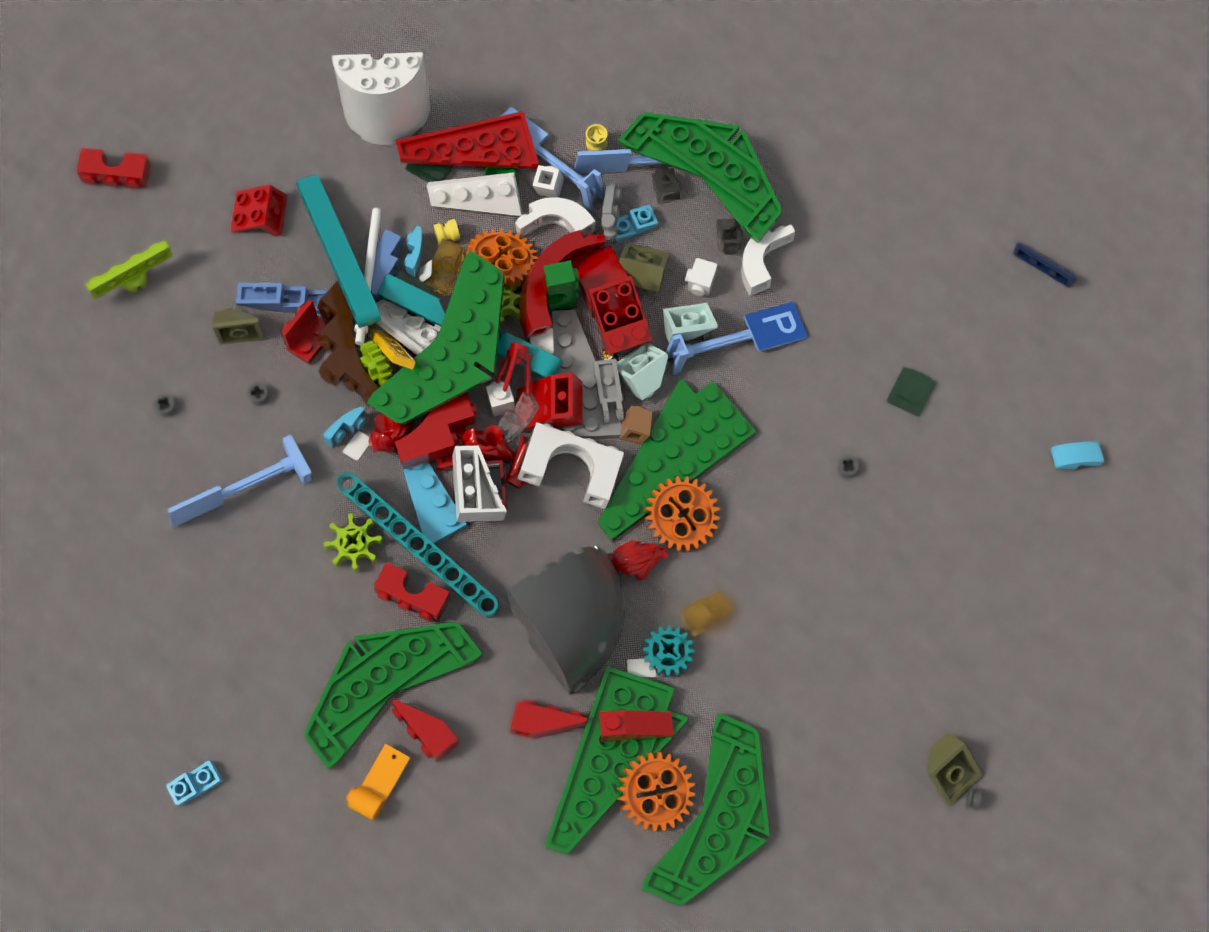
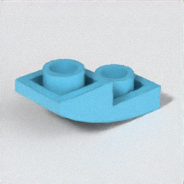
(635, 223)
(415, 248)
(350, 421)
(1075, 454)
(195, 783)

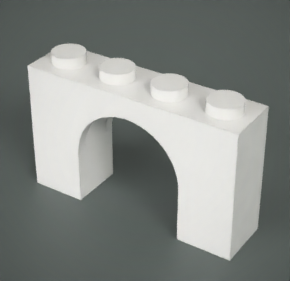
(600, 459)

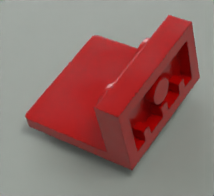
(259, 208)
(303, 333)

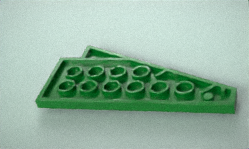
(684, 441)
(598, 764)

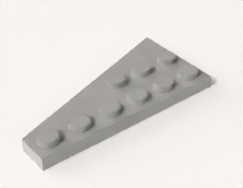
(577, 357)

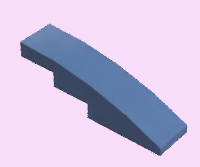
(276, 296)

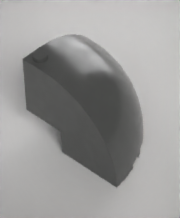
(572, 614)

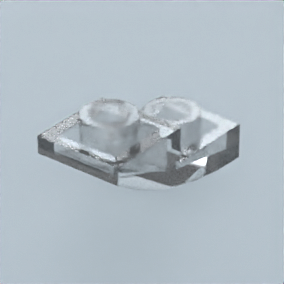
(516, 420)

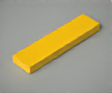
(392, 349)

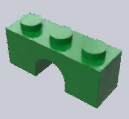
(561, 286)

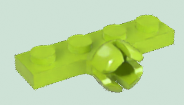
(130, 273)

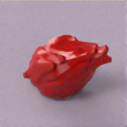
(386, 433)
(490, 443)
(637, 558)

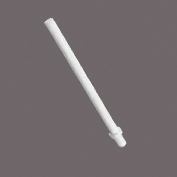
(369, 265)

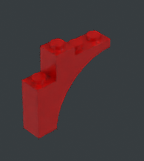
(436, 434)

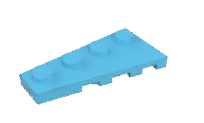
(432, 504)

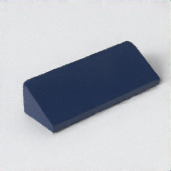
(1044, 264)

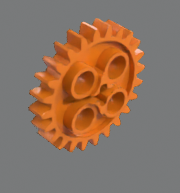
(506, 253)
(698, 501)
(659, 813)

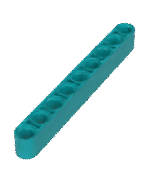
(338, 251)
(430, 309)
(412, 534)

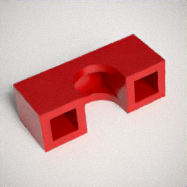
(131, 172)
(428, 603)

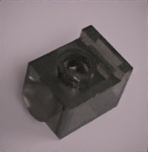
(665, 190)
(729, 236)

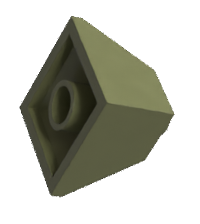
(645, 266)
(236, 327)
(951, 768)

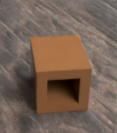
(636, 425)

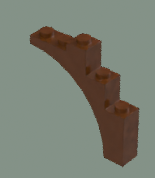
(337, 337)

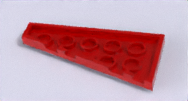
(484, 143)

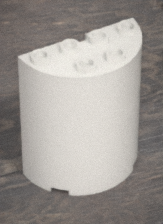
(383, 96)

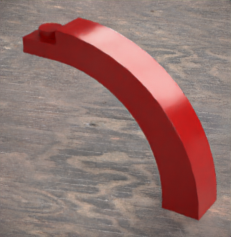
(533, 299)

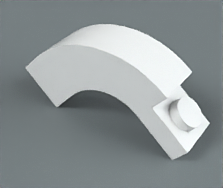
(555, 211)
(753, 269)

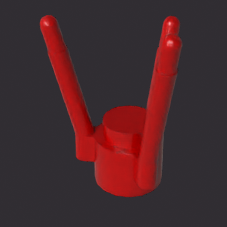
(516, 355)
(511, 477)

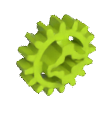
(375, 363)

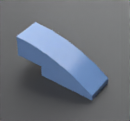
(385, 260)

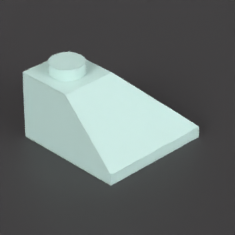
(688, 321)
(643, 370)

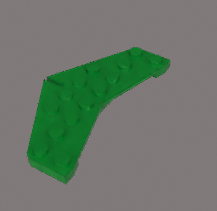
(705, 151)
(448, 364)
(366, 683)
(719, 833)

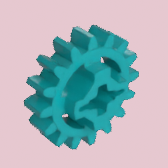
(674, 658)

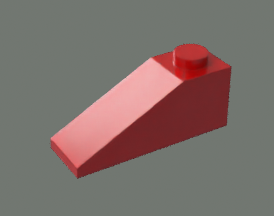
(635, 725)

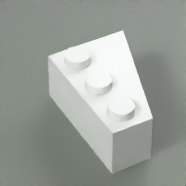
(474, 490)

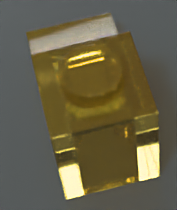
(445, 266)
(705, 612)

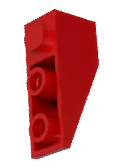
(538, 721)
(430, 731)

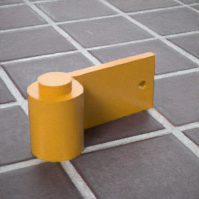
(378, 784)

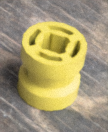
(596, 133)
(447, 232)

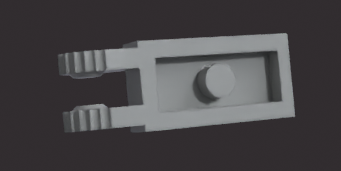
(611, 209)
(608, 387)

